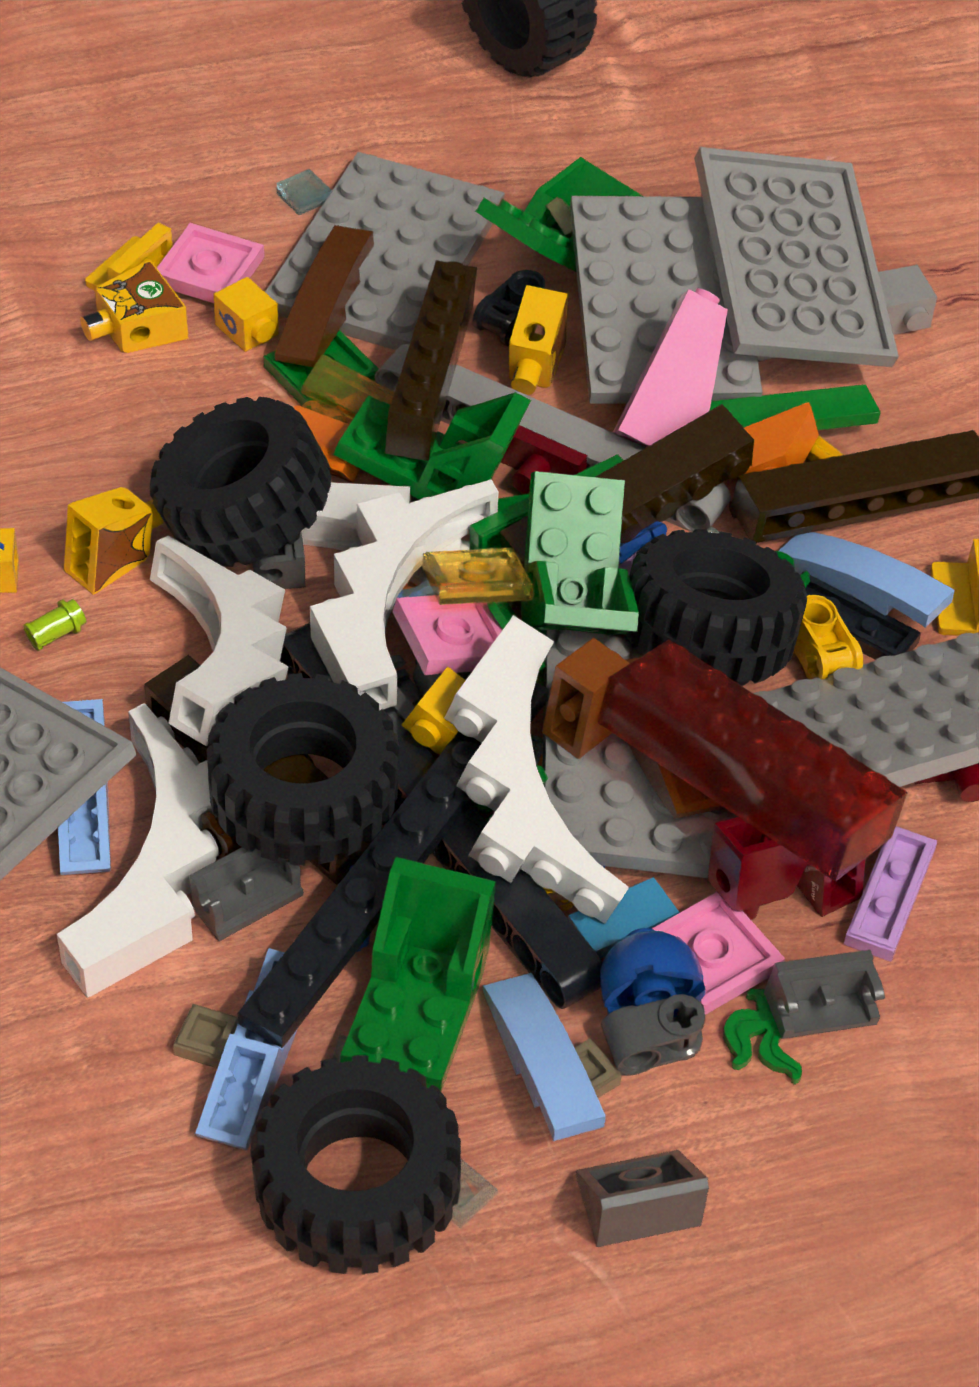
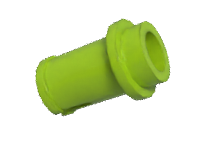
(55, 624)

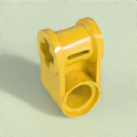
(824, 640)

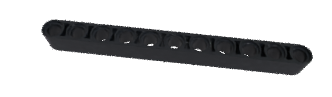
(521, 909)

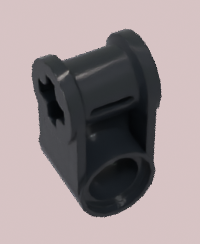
(500, 309)

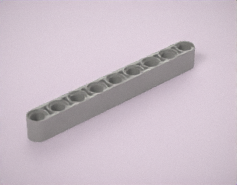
(598, 443)

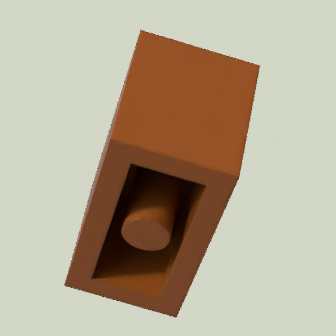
(578, 697)

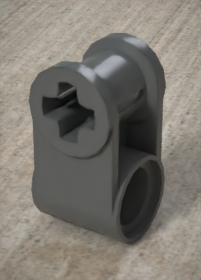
(651, 1036)

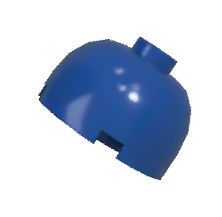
(648, 969)

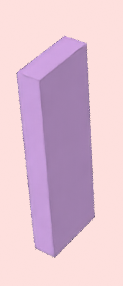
(890, 893)

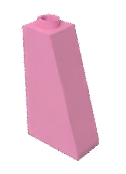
(679, 373)

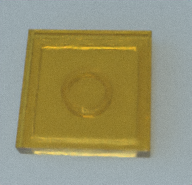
(477, 576)

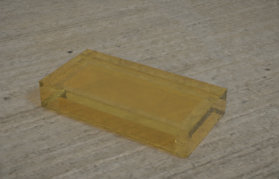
(342, 387)

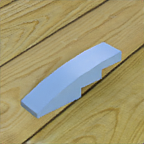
(869, 576)
(86, 833)
(544, 1056)
(243, 1080)

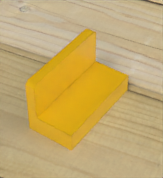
(151, 246)
(963, 612)

